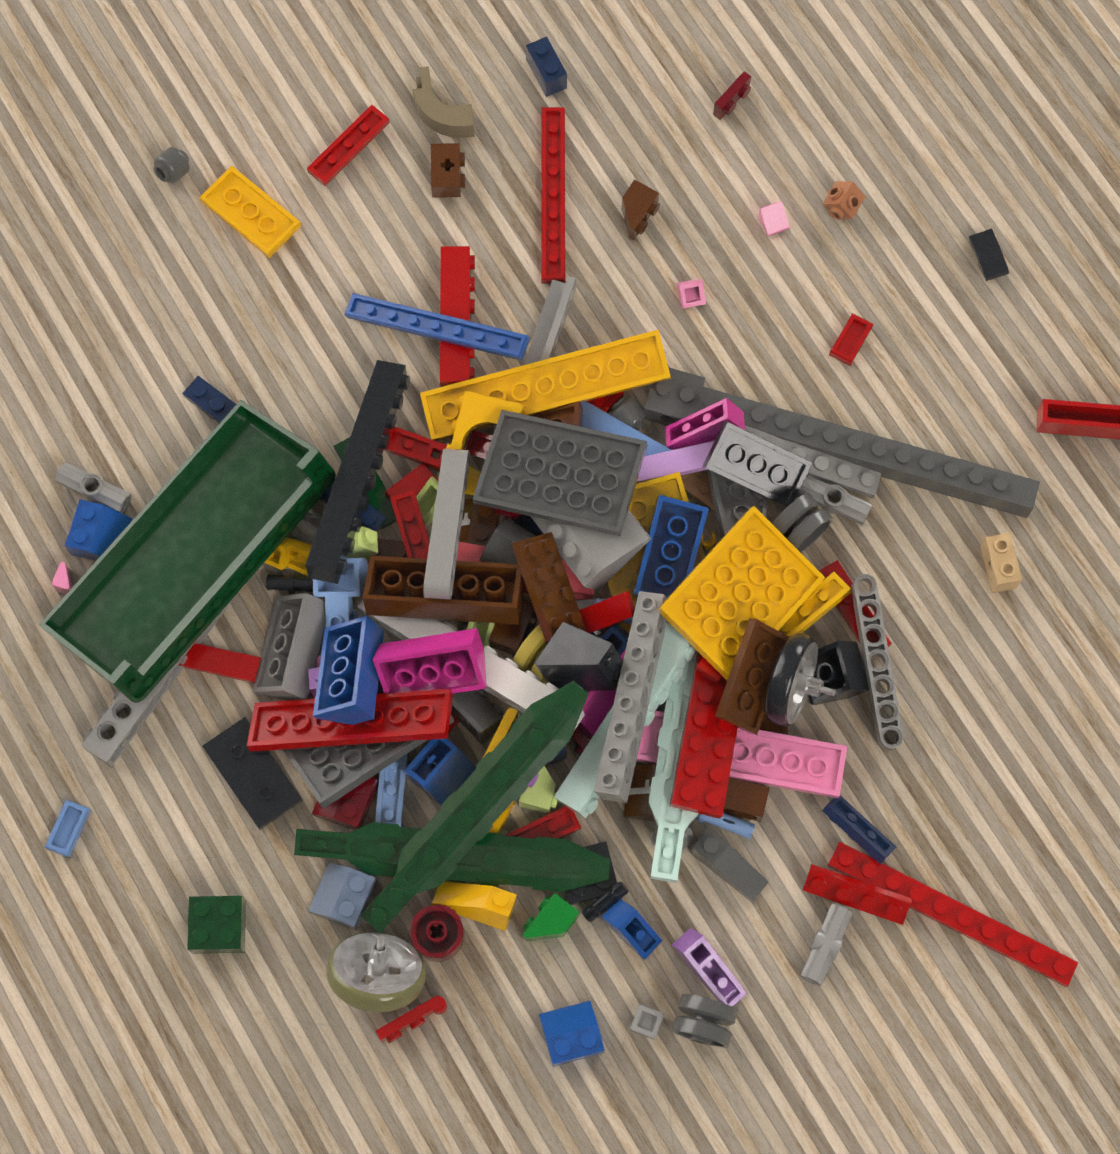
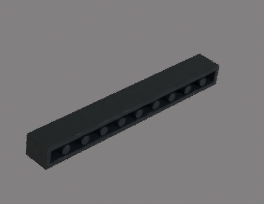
(357, 472)

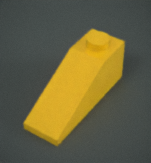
(478, 902)

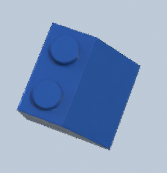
(94, 529)
(571, 1033)

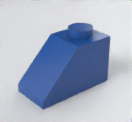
(632, 928)

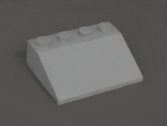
(595, 554)

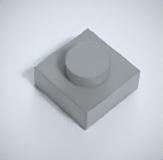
(647, 1022)

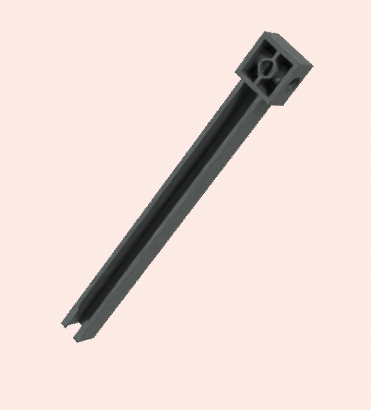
(897, 461)

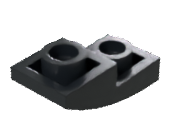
(988, 254)

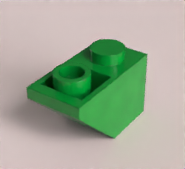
(553, 920)

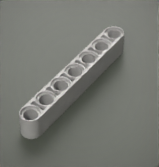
(446, 524)
(881, 650)

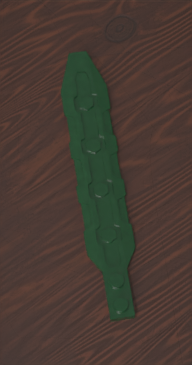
(480, 800)
(493, 861)

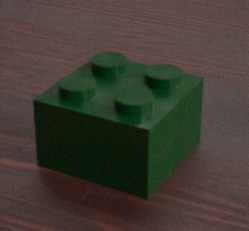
(216, 924)

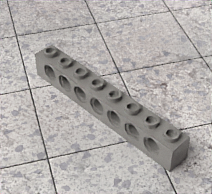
(631, 699)
(126, 728)

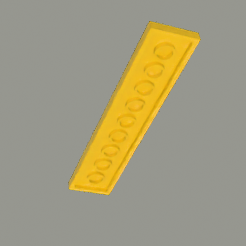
(556, 380)

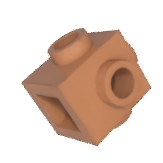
(843, 200)

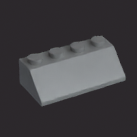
(291, 647)

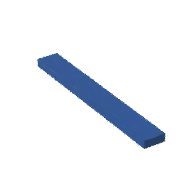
(437, 326)

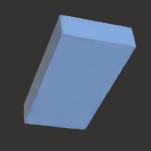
(67, 828)

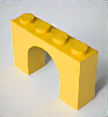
(475, 412)

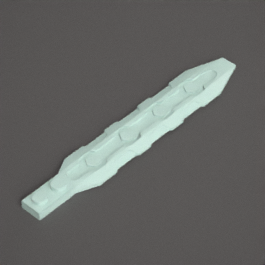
(670, 820)

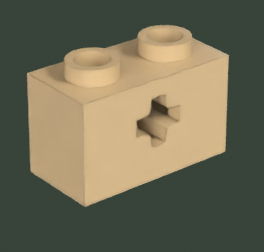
(1001, 562)

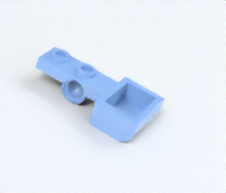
(339, 596)

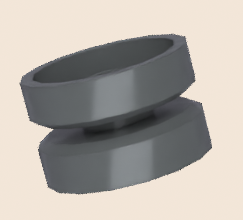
(802, 523)
(703, 1022)

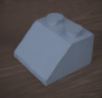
(343, 895)

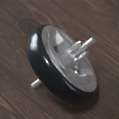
(793, 680)

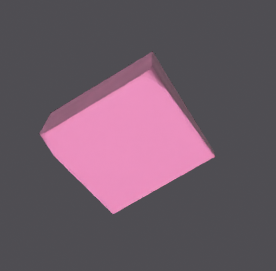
(773, 218)
(691, 293)
(62, 580)

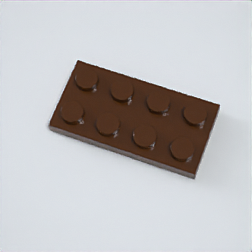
(547, 583)
(750, 675)

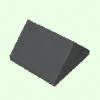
(500, 544)

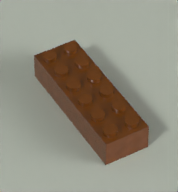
(479, 592)

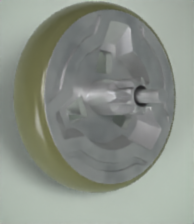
(381, 990)

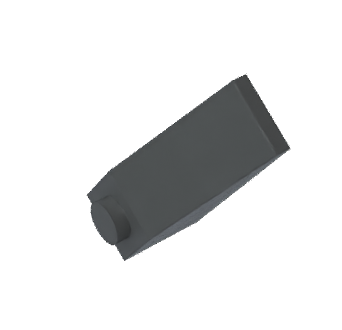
(729, 865)

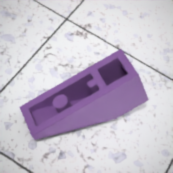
(709, 967)

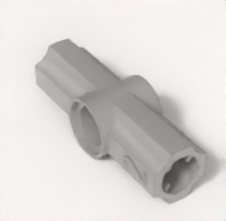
(81, 481)
(848, 505)
(826, 944)

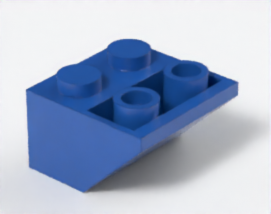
(440, 769)

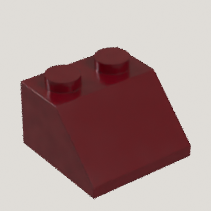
(351, 808)

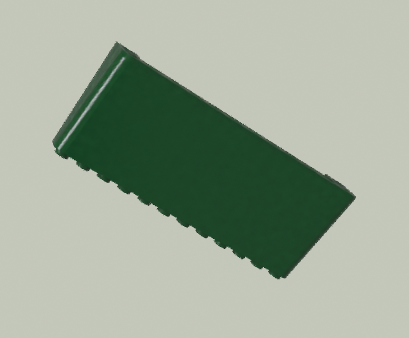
(190, 551)

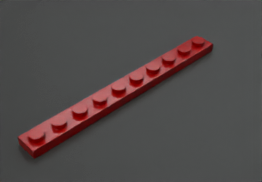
(956, 915)

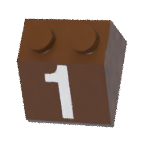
(477, 523)
(637, 803)

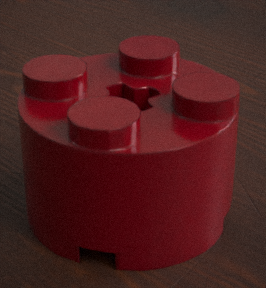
(435, 918)

